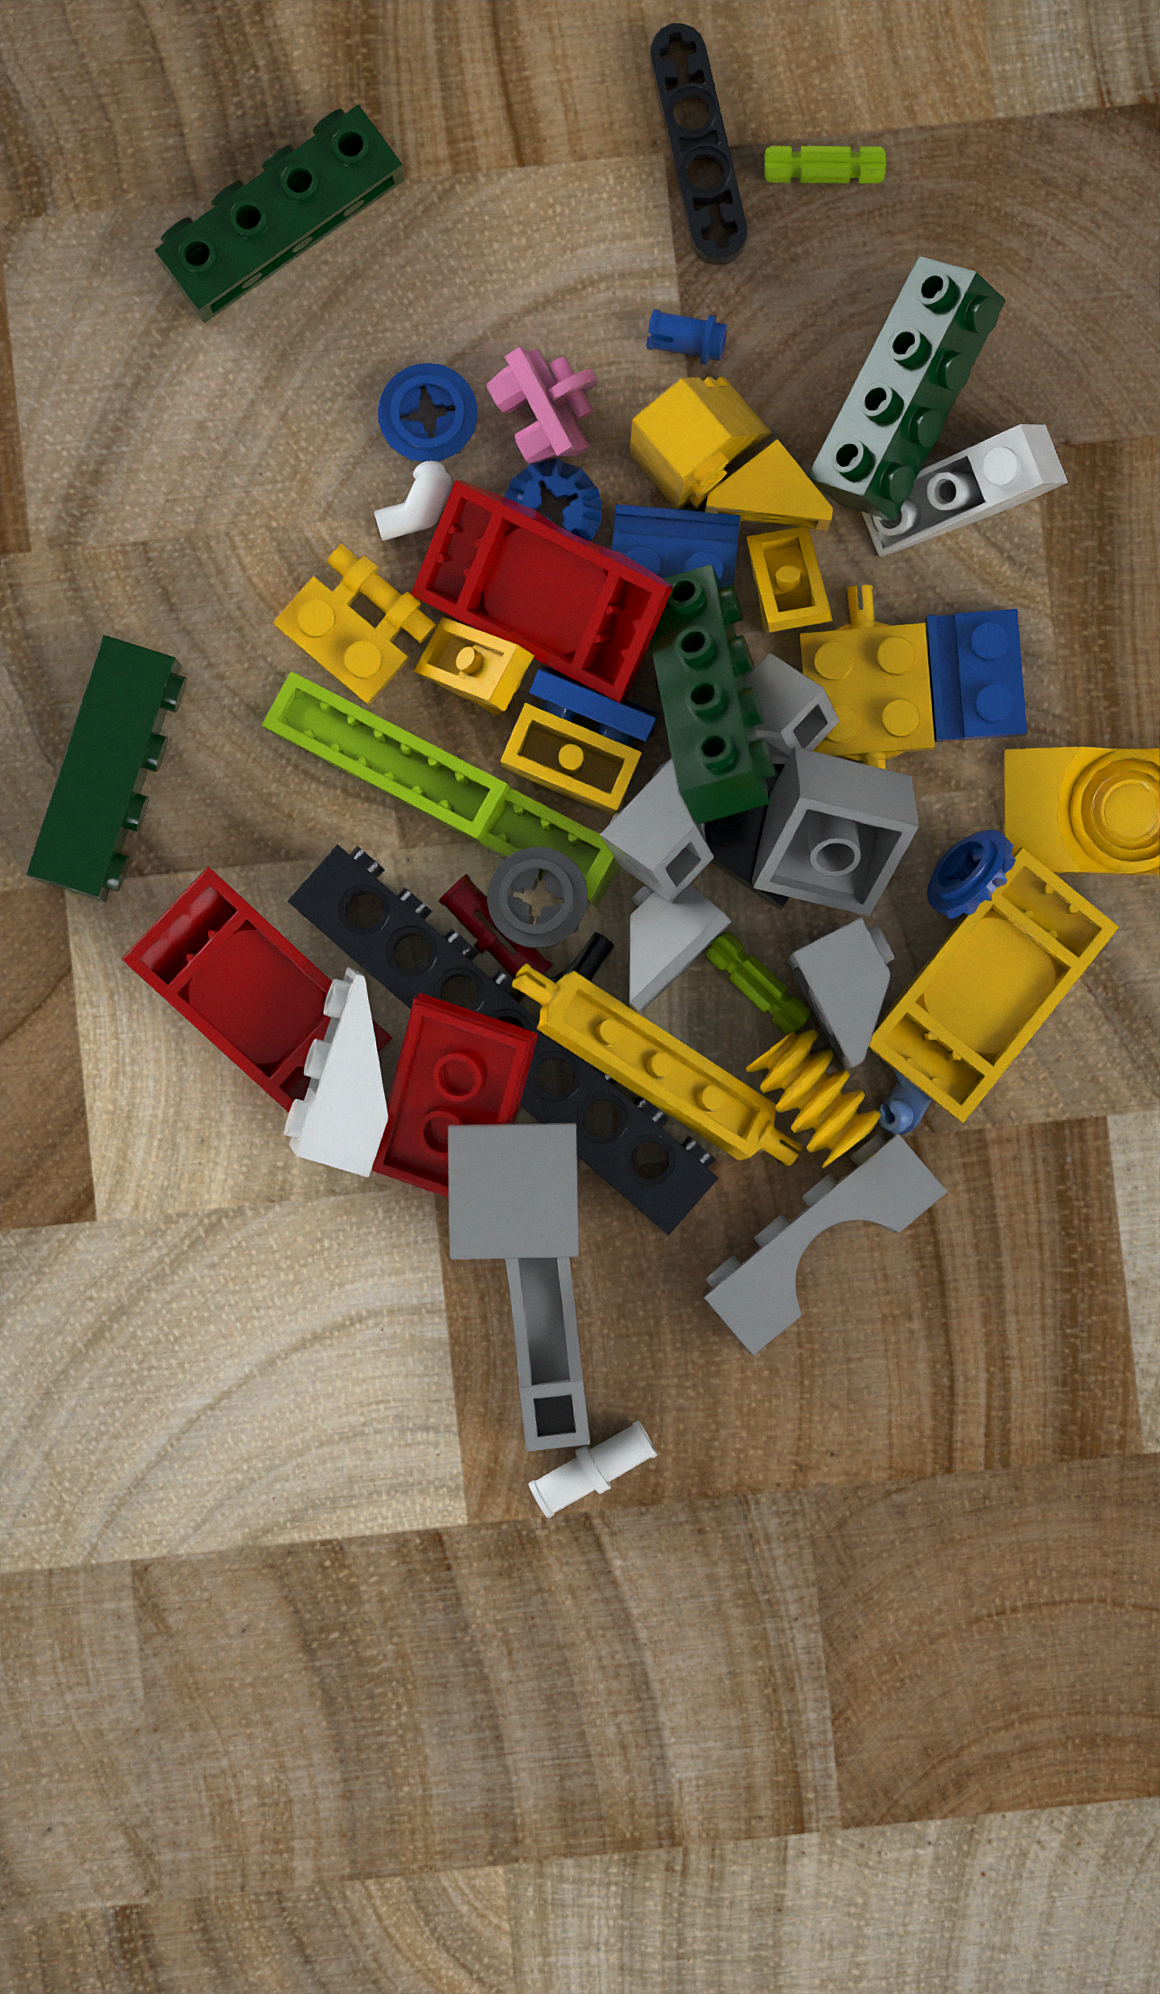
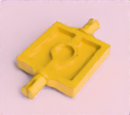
(875, 684)

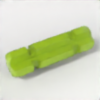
(825, 164)
(758, 983)

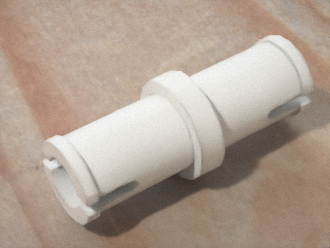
(593, 1469)

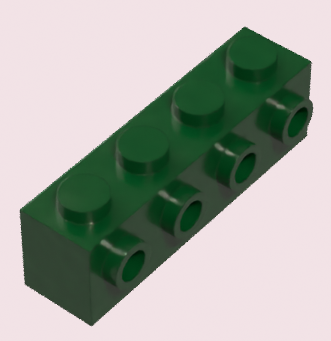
(279, 212)
(906, 388)
(707, 699)

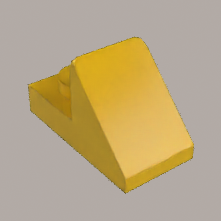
(788, 579)
(474, 665)

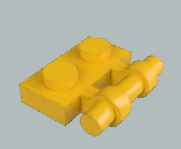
(344, 641)

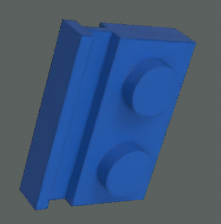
(677, 540)
(976, 675)
(567, 697)

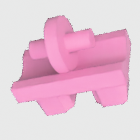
(532, 381)

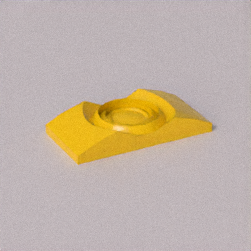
(1084, 809)
(991, 986)

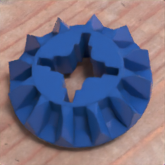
(402, 398)
(563, 482)
(970, 873)

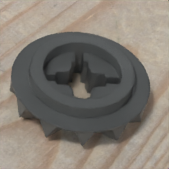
(520, 874)

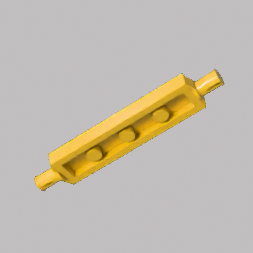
(656, 1066)

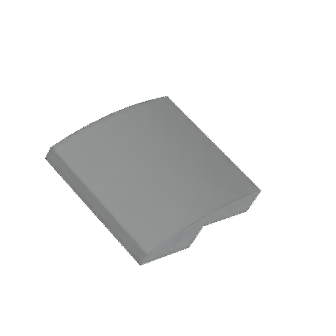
(513, 1191)

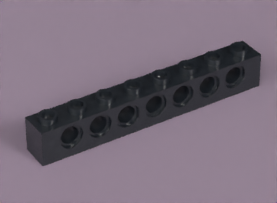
(325, 903)

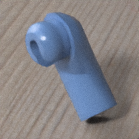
(903, 1107)

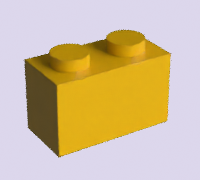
(570, 760)

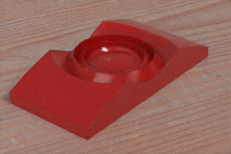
(542, 589)
(238, 984)

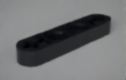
(704, 143)

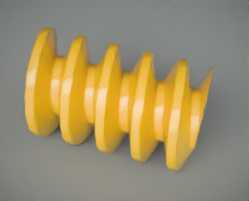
(815, 1094)

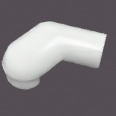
(422, 506)

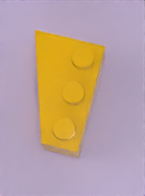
(693, 438)

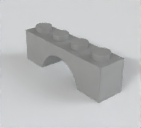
(655, 831)
(760, 1293)
(547, 1353)

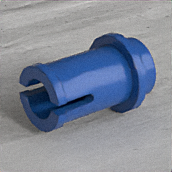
(687, 335)

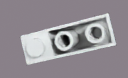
(972, 487)
(345, 1098)

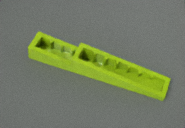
(433, 780)

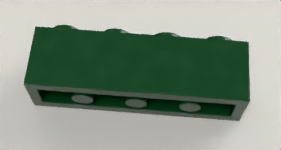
(106, 768)

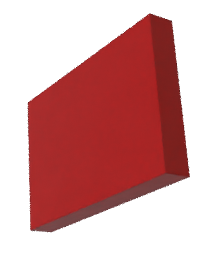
(449, 1072)

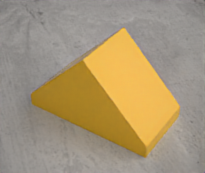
(772, 492)

